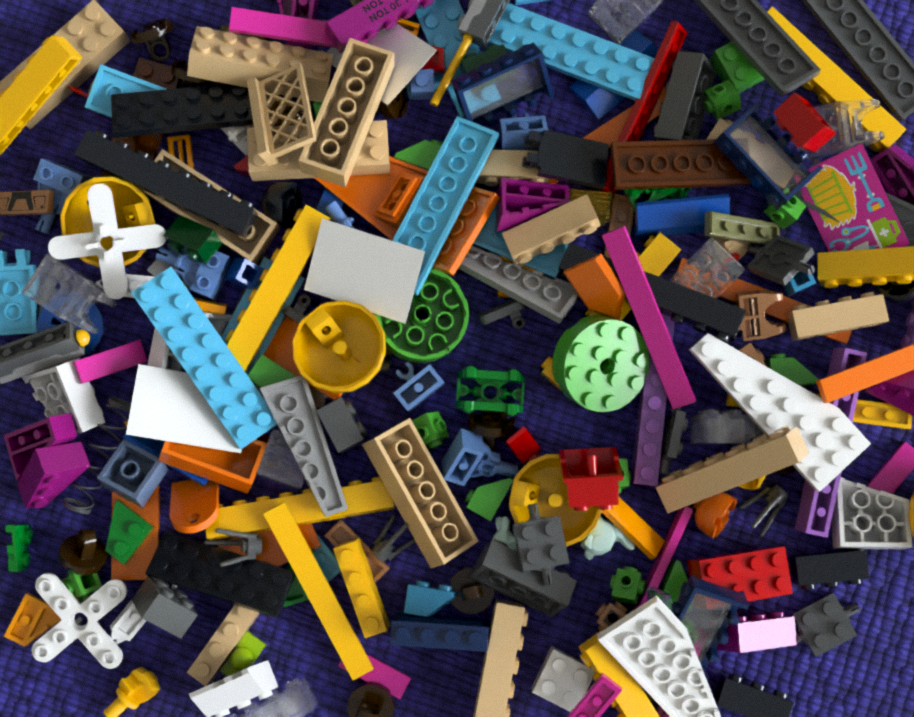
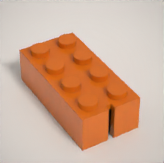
(220, 466)

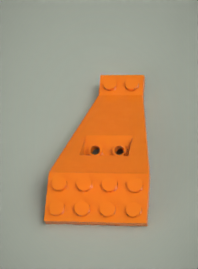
(387, 197)

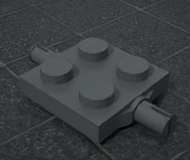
(780, 259)
(671, 442)
(540, 544)
(824, 624)

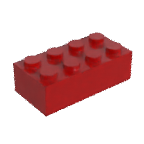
(757, 571)

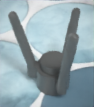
(774, 499)
(250, 544)
(384, 548)

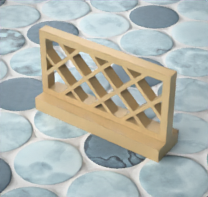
(265, 119)

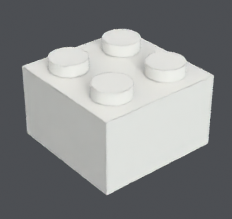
(562, 679)

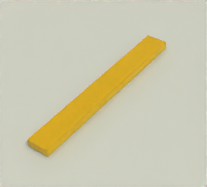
(870, 413)
(318, 590)

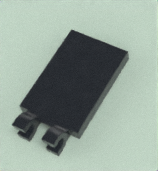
(567, 158)

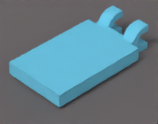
(111, 81)
(17, 311)

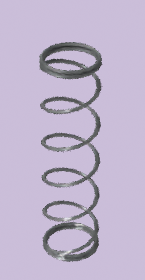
(114, 402)

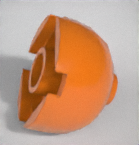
(713, 513)

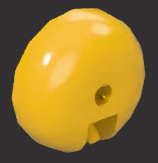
(131, 210)
(330, 340)
(543, 484)

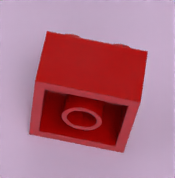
(804, 123)

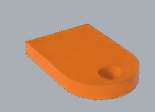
(193, 502)

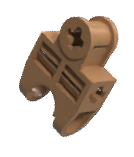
(758, 301)

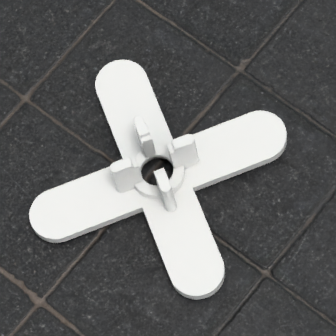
(105, 225)
(68, 630)

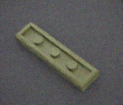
(739, 228)

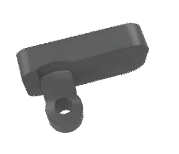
(509, 308)
(297, 312)

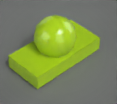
(244, 654)

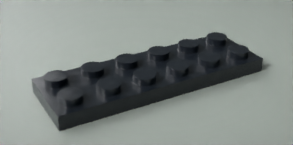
(180, 110)
(198, 569)

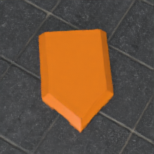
(597, 286)

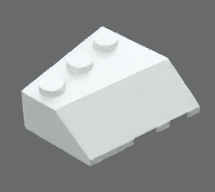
(63, 394)

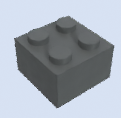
(341, 425)
(164, 606)

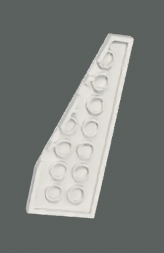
(778, 402)
(661, 659)

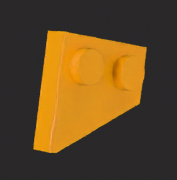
(31, 620)

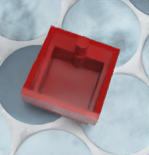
(591, 477)

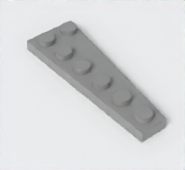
(530, 288)
(301, 428)

